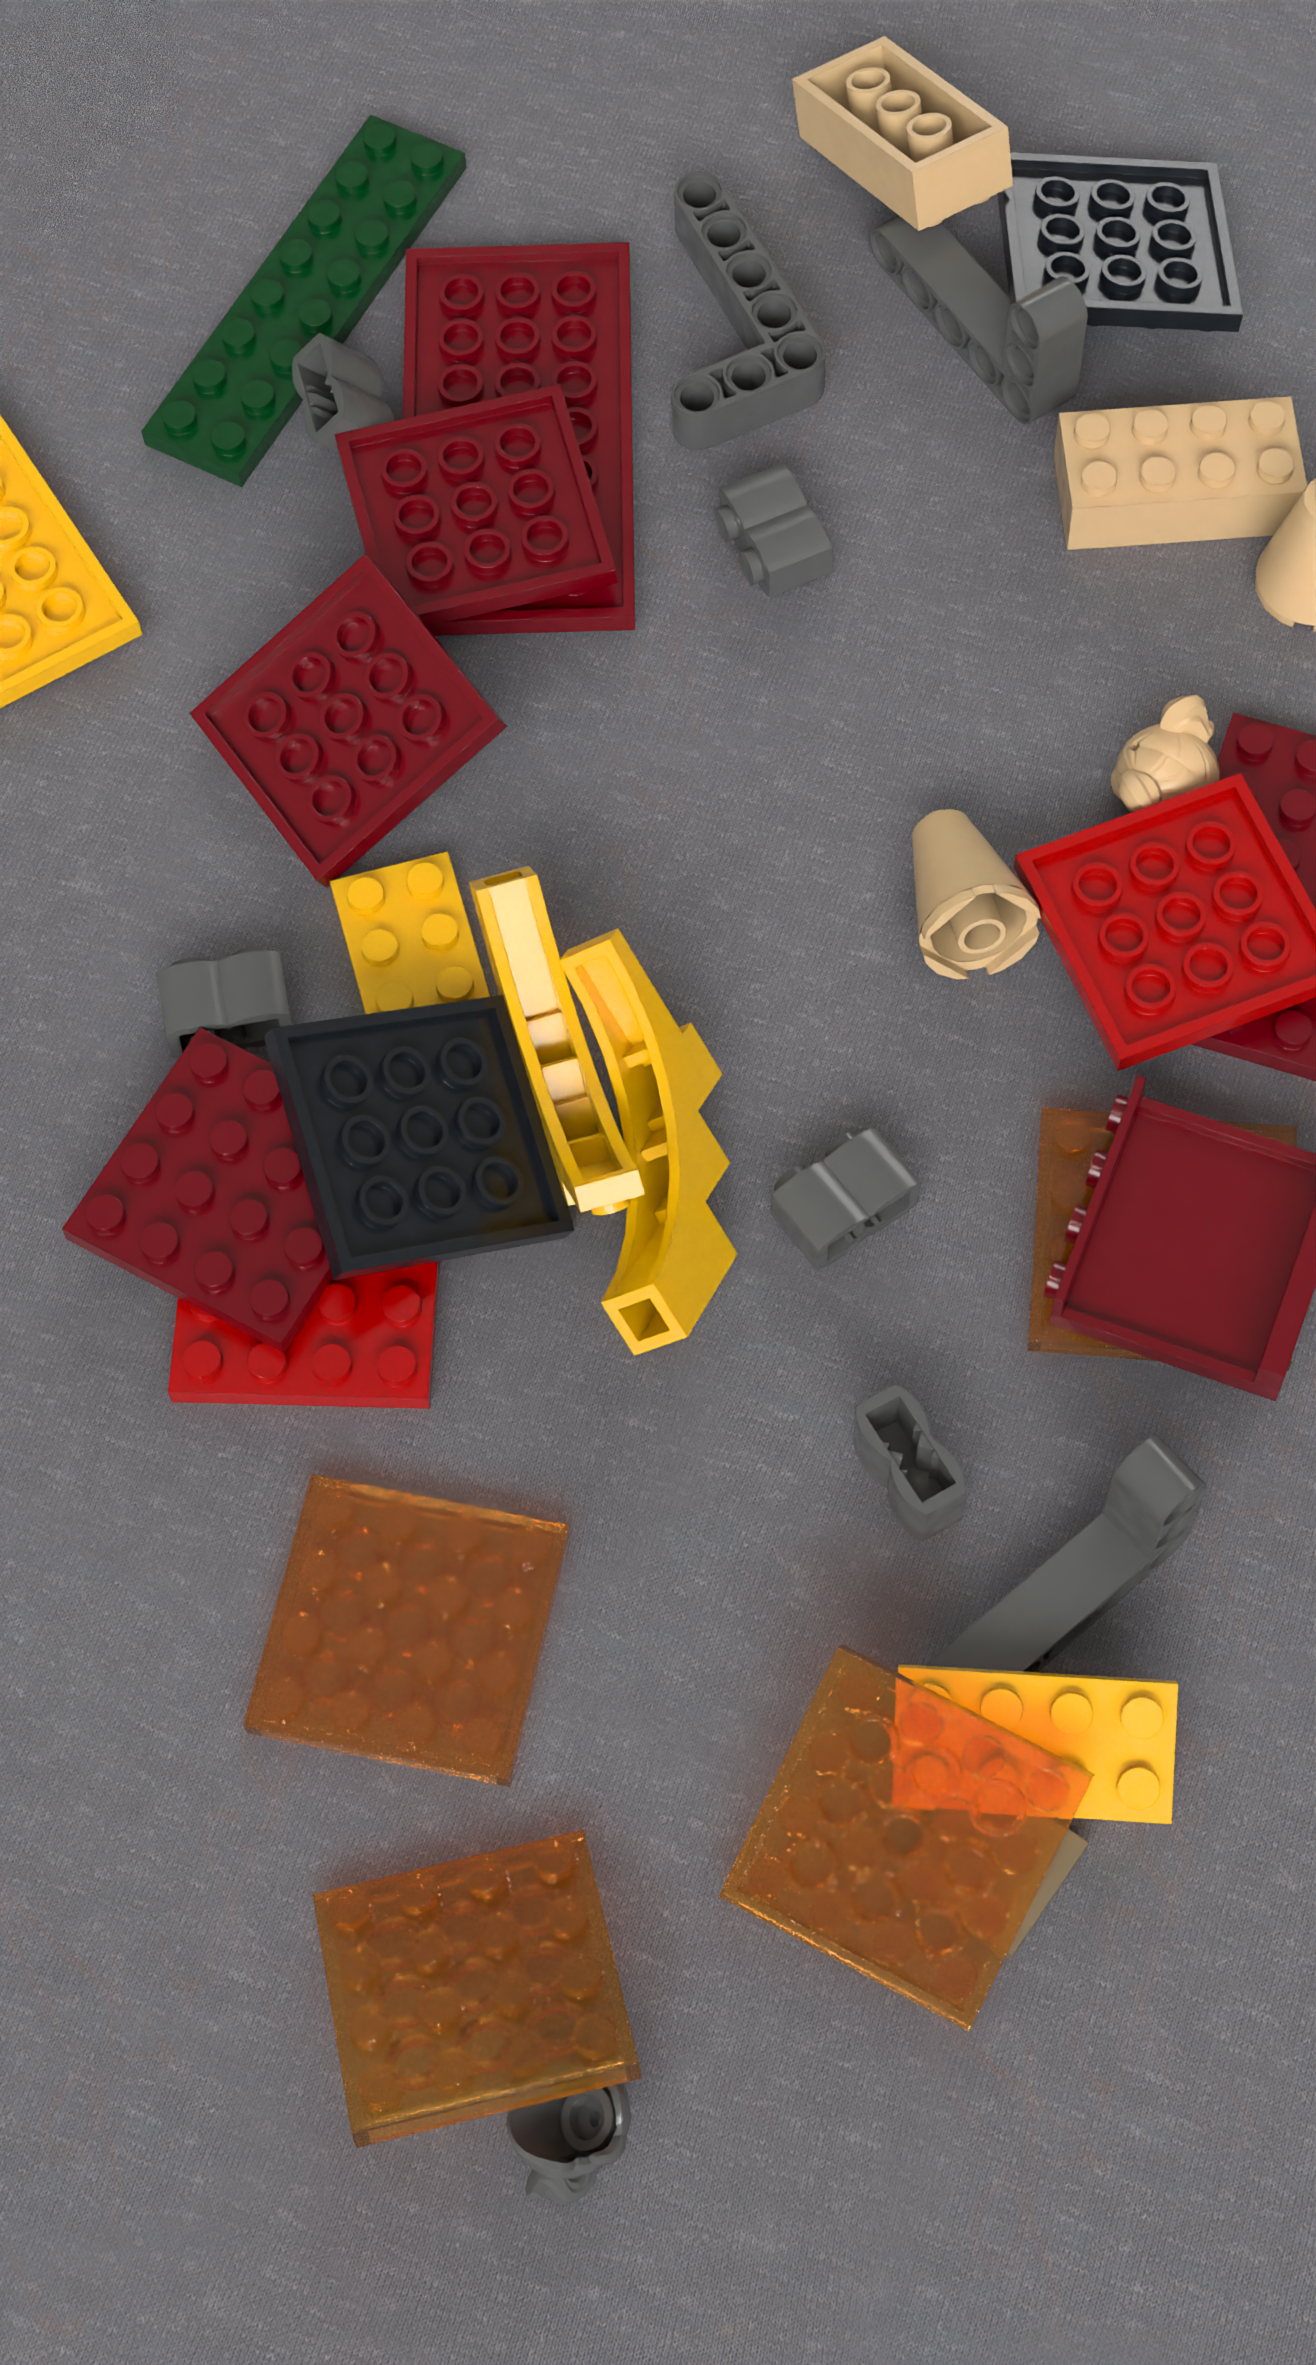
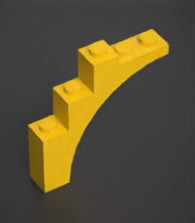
(660, 1079)
(565, 1085)

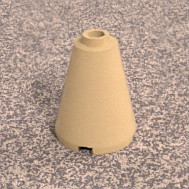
(1288, 565)
(967, 899)

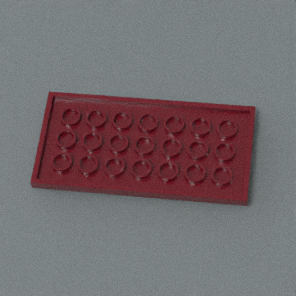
(521, 322)

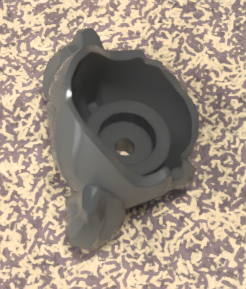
(568, 2143)

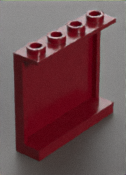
(1192, 1246)

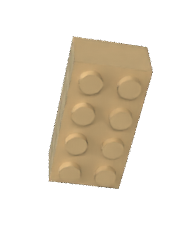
(903, 133)
(1177, 472)

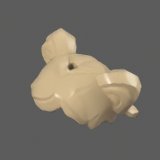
(1167, 756)

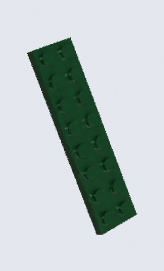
(311, 283)

